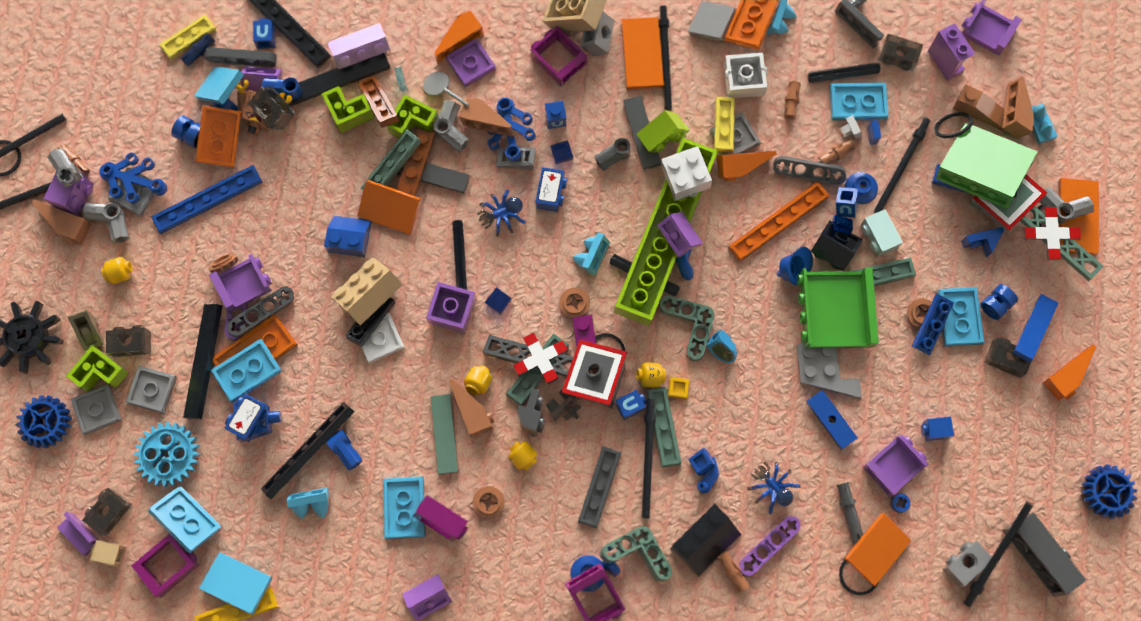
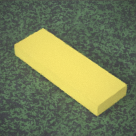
(187, 37)
(724, 124)

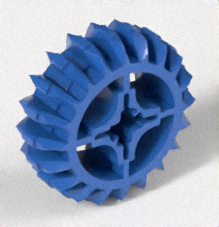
(29, 430)
(1102, 474)

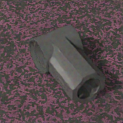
(612, 154)

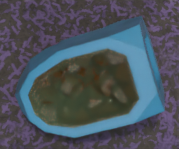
(722, 347)

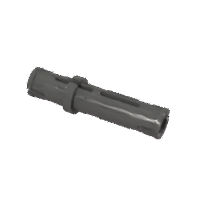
(850, 511)

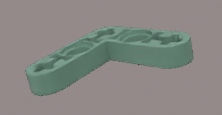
(695, 317)
(642, 545)

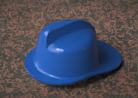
(793, 264)

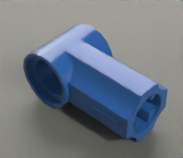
(282, 86)
(341, 445)

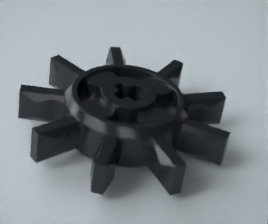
(36, 339)

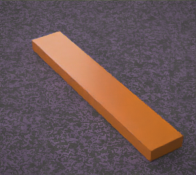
(778, 221)

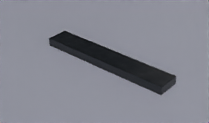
(293, 31)
(326, 81)
(202, 361)
(307, 450)

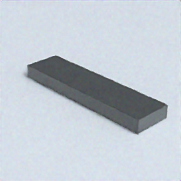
(638, 120)
(443, 178)
(599, 487)

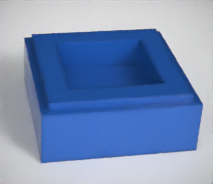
(874, 132)
(702, 462)

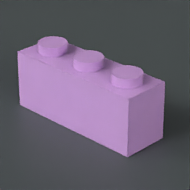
(359, 46)

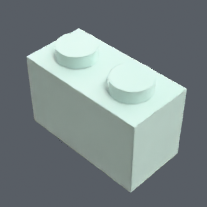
(881, 233)

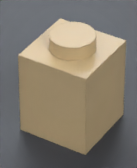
(107, 553)

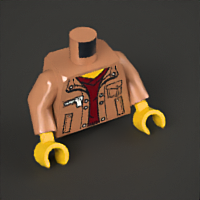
(249, 117)

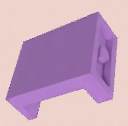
(989, 28)
(950, 51)
(241, 283)
(896, 465)

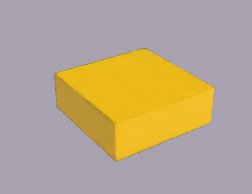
(678, 388)

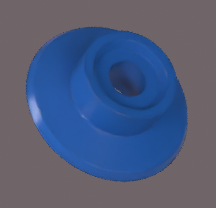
(865, 194)
(583, 564)

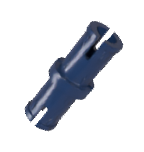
(197, 50)

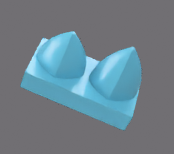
(777, 24)
(1042, 125)
(597, 248)
(317, 498)

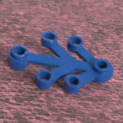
(506, 113)
(130, 177)

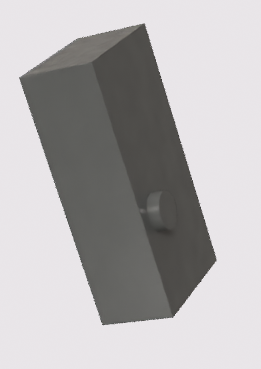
(1046, 557)

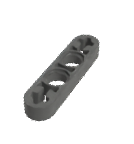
(240, 57)
(809, 171)
(260, 311)

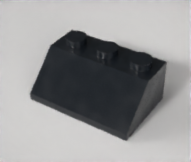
(706, 540)

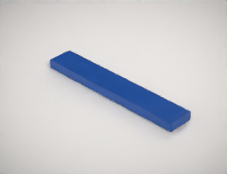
(206, 199)

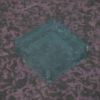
(400, 78)

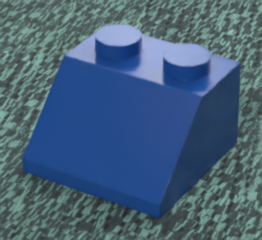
(347, 236)

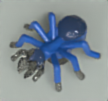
(504, 212)
(775, 489)

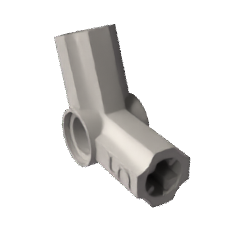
(451, 134)
(66, 171)
(1072, 209)
(103, 212)

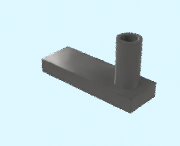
(857, 21)

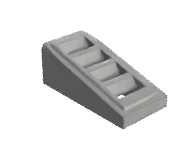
(517, 165)

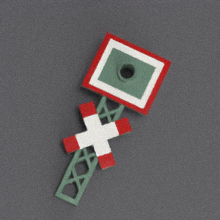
(1025, 199)

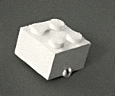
(745, 75)
(686, 173)

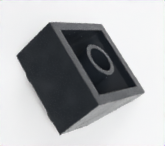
(836, 247)

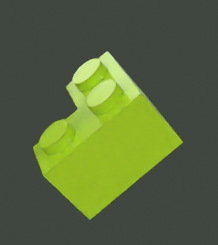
(349, 113)
(411, 114)
(661, 130)
(94, 366)

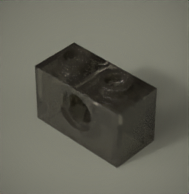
(910, 50)
(271, 108)
(138, 346)
(997, 358)
(117, 508)

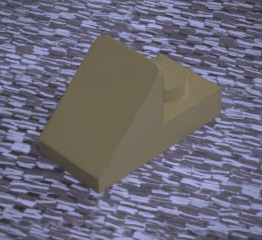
(85, 329)

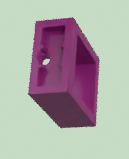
(568, 70)
(441, 519)
(148, 577)
(585, 580)

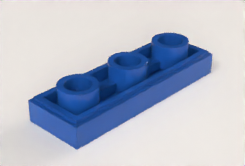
(932, 324)
(839, 430)

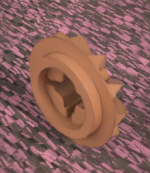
(223, 263)
(578, 295)
(914, 308)
(483, 494)

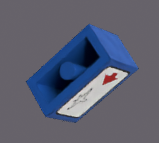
(550, 189)
(246, 417)

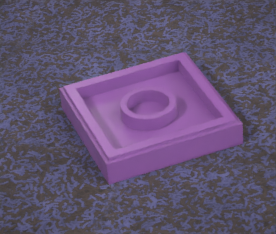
(470, 62)

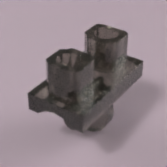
(558, 410)

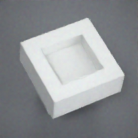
(851, 128)

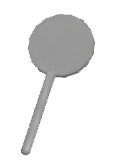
(438, 83)

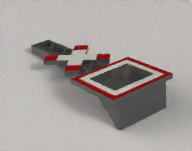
(597, 388)

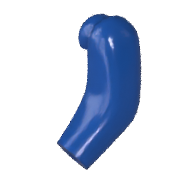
(684, 267)
(709, 479)

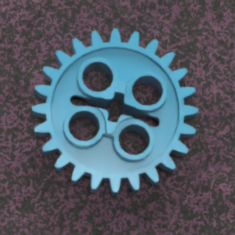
(178, 467)

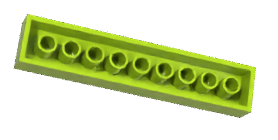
(655, 255)

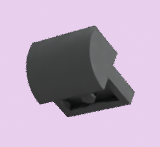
(531, 416)

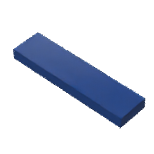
(1035, 328)

